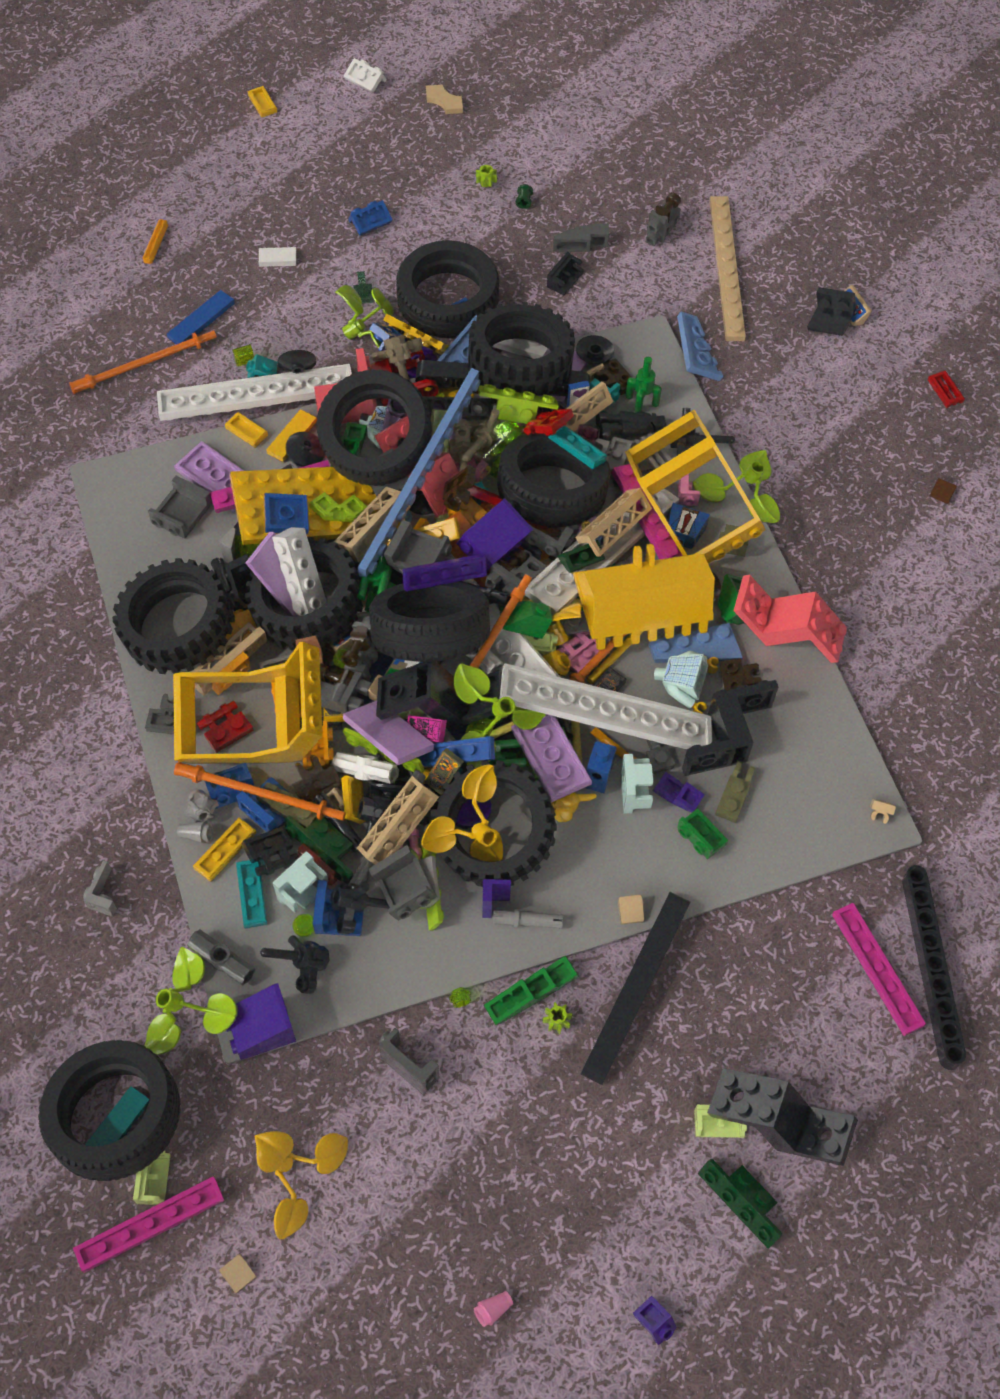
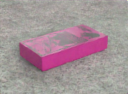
(430, 728)

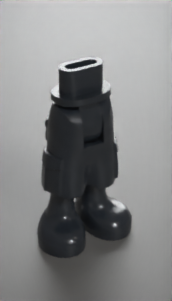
(629, 424)

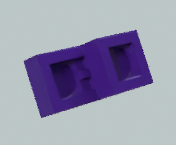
(677, 793)

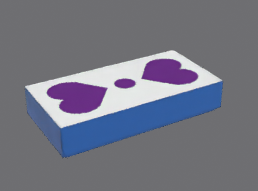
(576, 391)

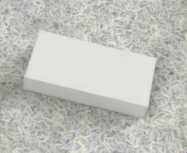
(277, 256)

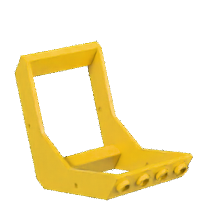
(680, 467)
(291, 740)

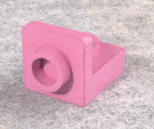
(686, 494)

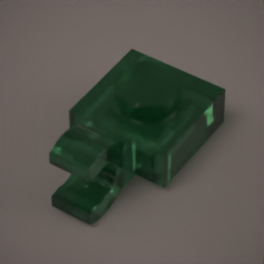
(363, 289)

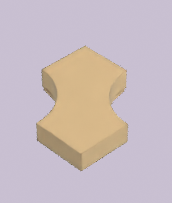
(438, 95)

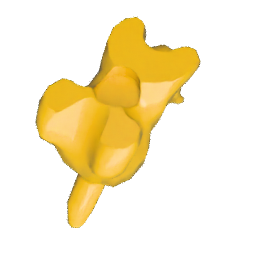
(567, 805)

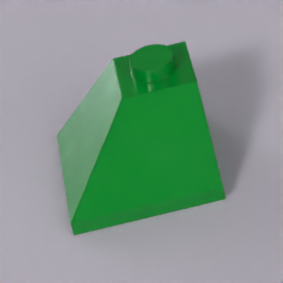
(728, 598)
(529, 619)

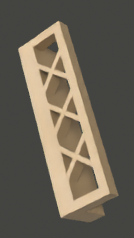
(589, 406)
(609, 517)
(365, 535)
(248, 646)
(399, 824)

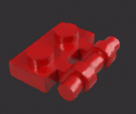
(549, 422)
(227, 732)

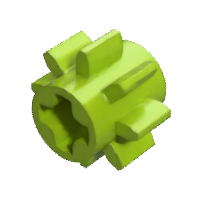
(486, 176)
(560, 1023)

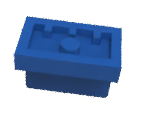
(259, 812)
(326, 917)

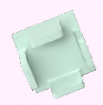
(635, 779)
(296, 883)

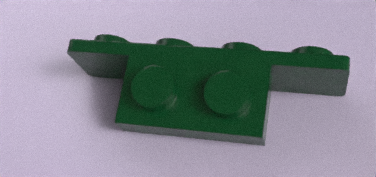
(325, 843)
(745, 1198)

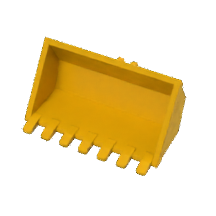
(646, 597)

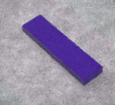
(444, 572)

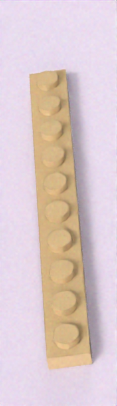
(727, 269)

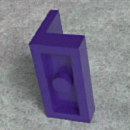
(494, 891)

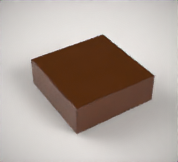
(943, 491)

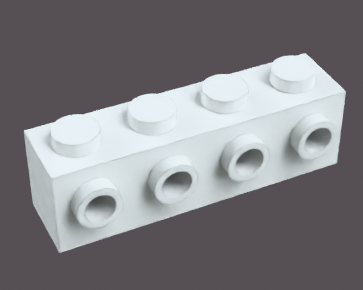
(299, 570)

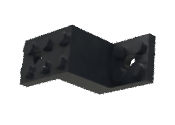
(433, 692)
(730, 727)
(783, 1116)

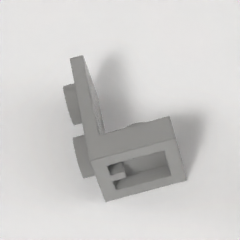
(102, 903)

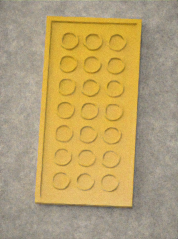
(250, 487)

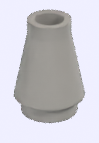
(199, 831)

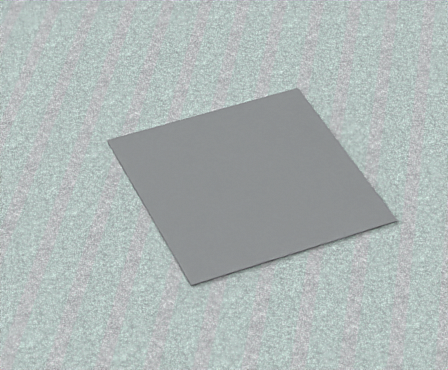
(797, 822)

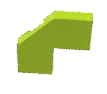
(332, 511)

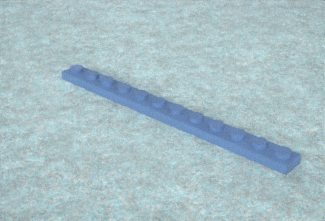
(417, 477)

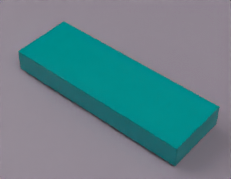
(578, 447)
(251, 895)
(120, 1118)

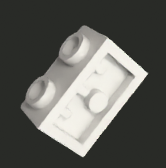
(364, 76)

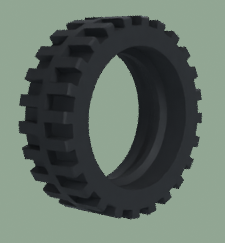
(527, 323)
(153, 587)
(324, 622)
(535, 848)

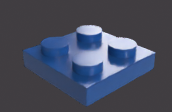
(285, 511)

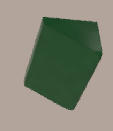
(580, 558)

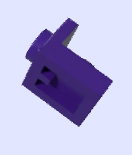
(655, 1320)

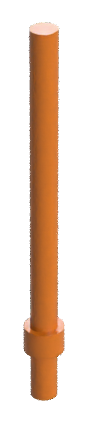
(516, 596)

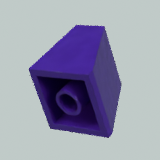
(496, 534)
(261, 1024)

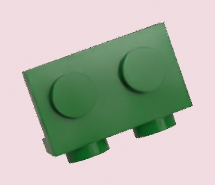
(701, 833)

